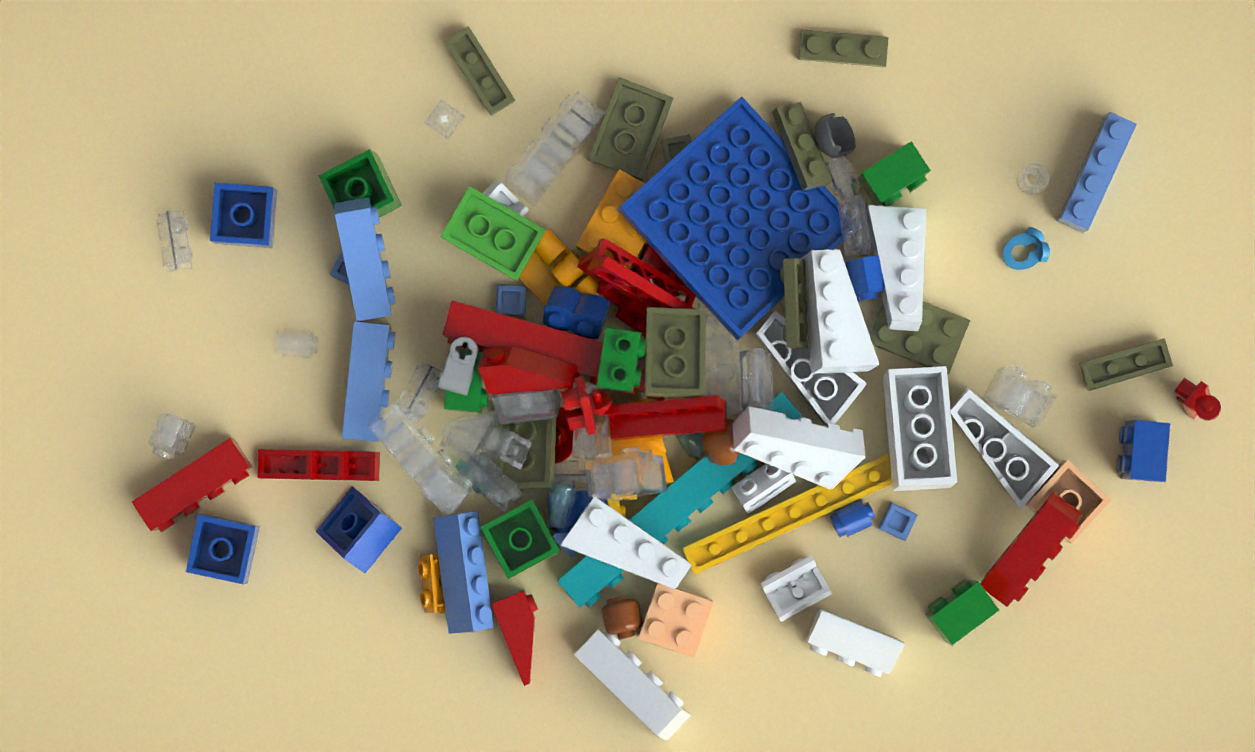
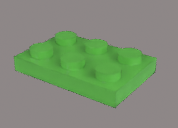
(493, 233)

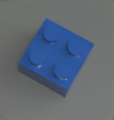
(243, 215)
(1144, 450)
(222, 549)

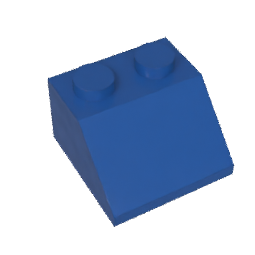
(358, 530)

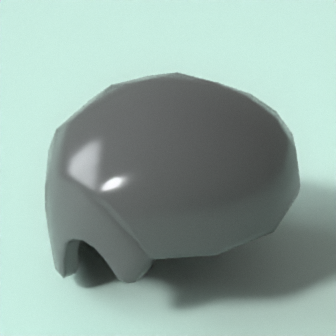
(834, 136)

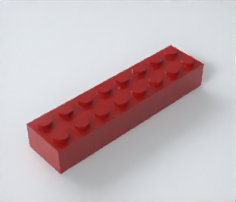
(498, 330)

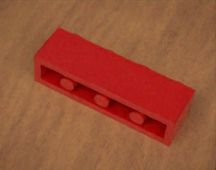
(193, 484)
(1030, 549)

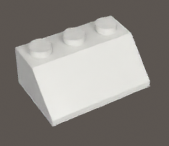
(854, 643)

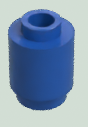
(852, 518)

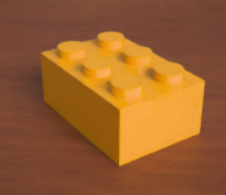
(610, 224)

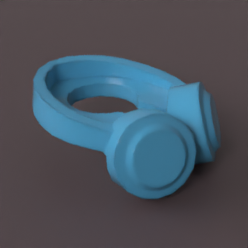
(1030, 236)

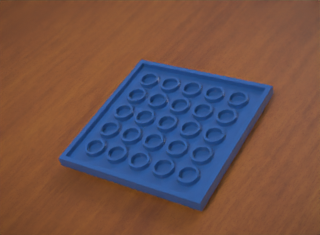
(731, 215)

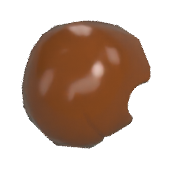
(719, 446)

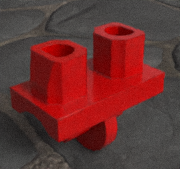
(1198, 400)
(595, 402)

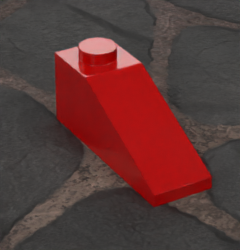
(523, 371)
(517, 624)

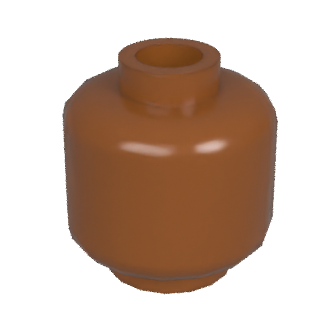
(622, 616)

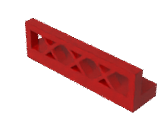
(637, 284)
(667, 417)

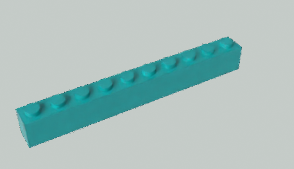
(666, 512)

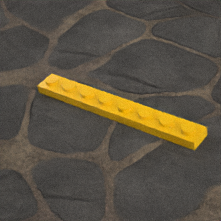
(788, 515)

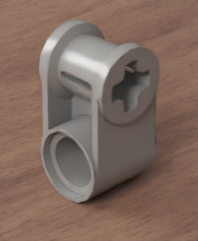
(457, 371)

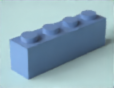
(1096, 172)
(363, 258)
(367, 379)
(463, 572)

